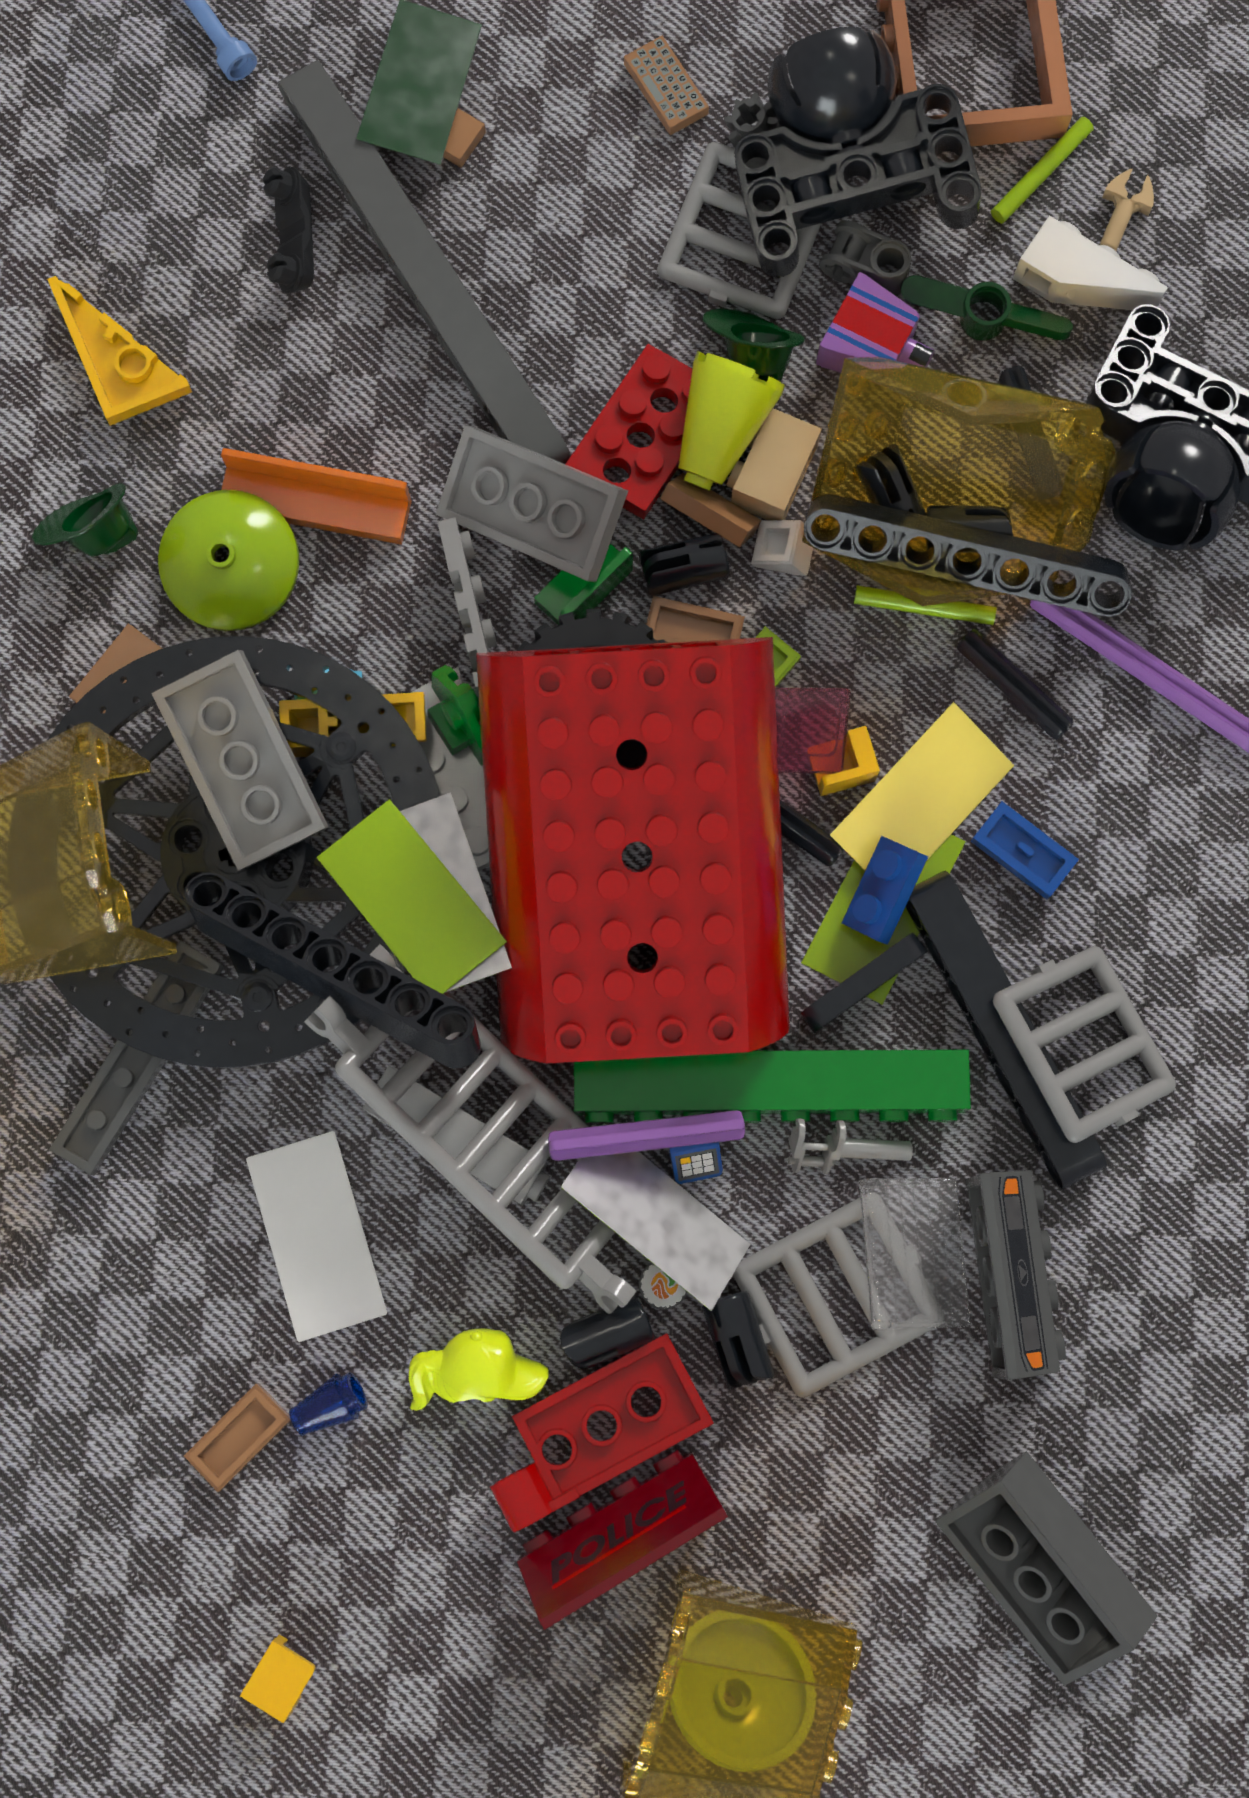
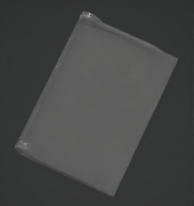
(914, 1253)

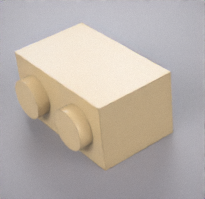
(774, 466)

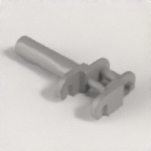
(839, 1146)

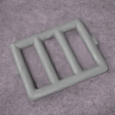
(685, 231)
(1054, 1086)
(787, 1251)

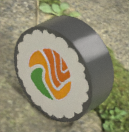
(659, 1289)

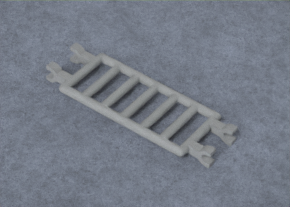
(332, 1023)

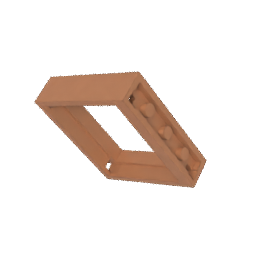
(999, 125)

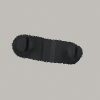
(294, 259)

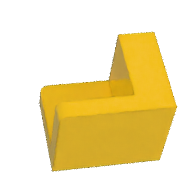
(859, 765)
(278, 1680)

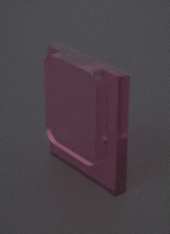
(811, 729)

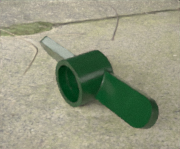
(958, 299)

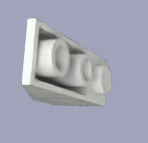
(1079, 272)

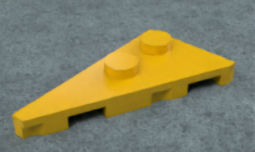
(121, 371)

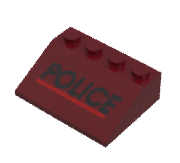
(619, 1537)

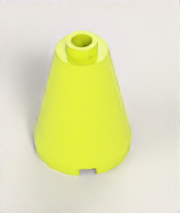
(722, 417)

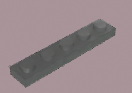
(127, 1073)

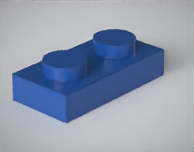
(1024, 850)
(884, 890)

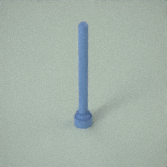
(233, 55)

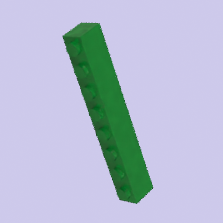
(778, 1083)

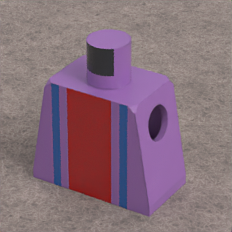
(872, 325)

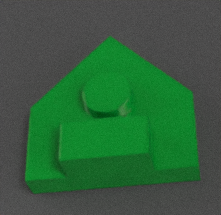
(457, 713)

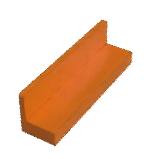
(322, 495)

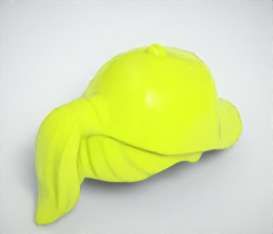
(475, 1366)

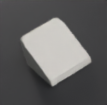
(781, 547)

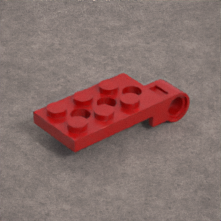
(631, 411)
(547, 1486)

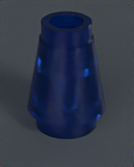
(329, 1405)

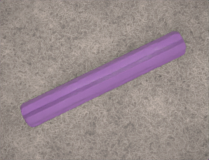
(646, 1135)

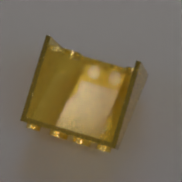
(969, 448)
(58, 857)
(744, 1699)

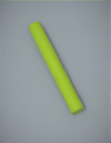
(1042, 170)
(953, 610)

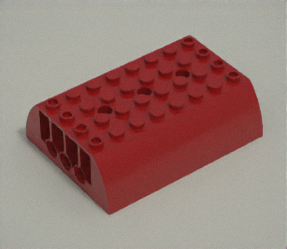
(569, 809)

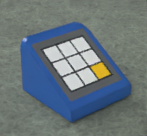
(696, 1162)

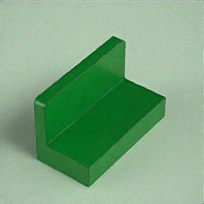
(572, 594)

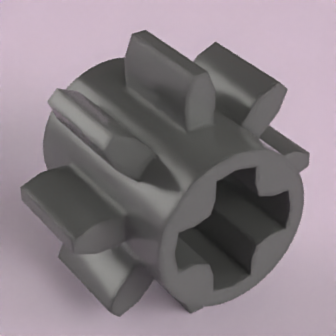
(748, 112)

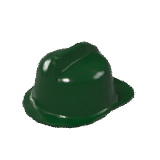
(754, 341)
(91, 524)

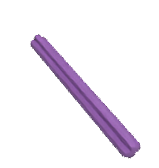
(1150, 671)

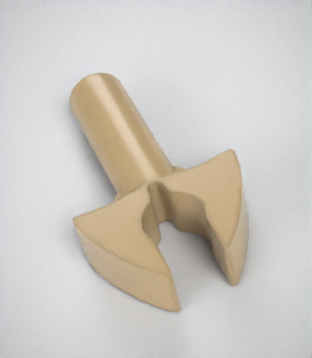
(1125, 207)

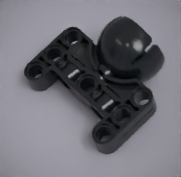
(847, 125)
(1179, 438)

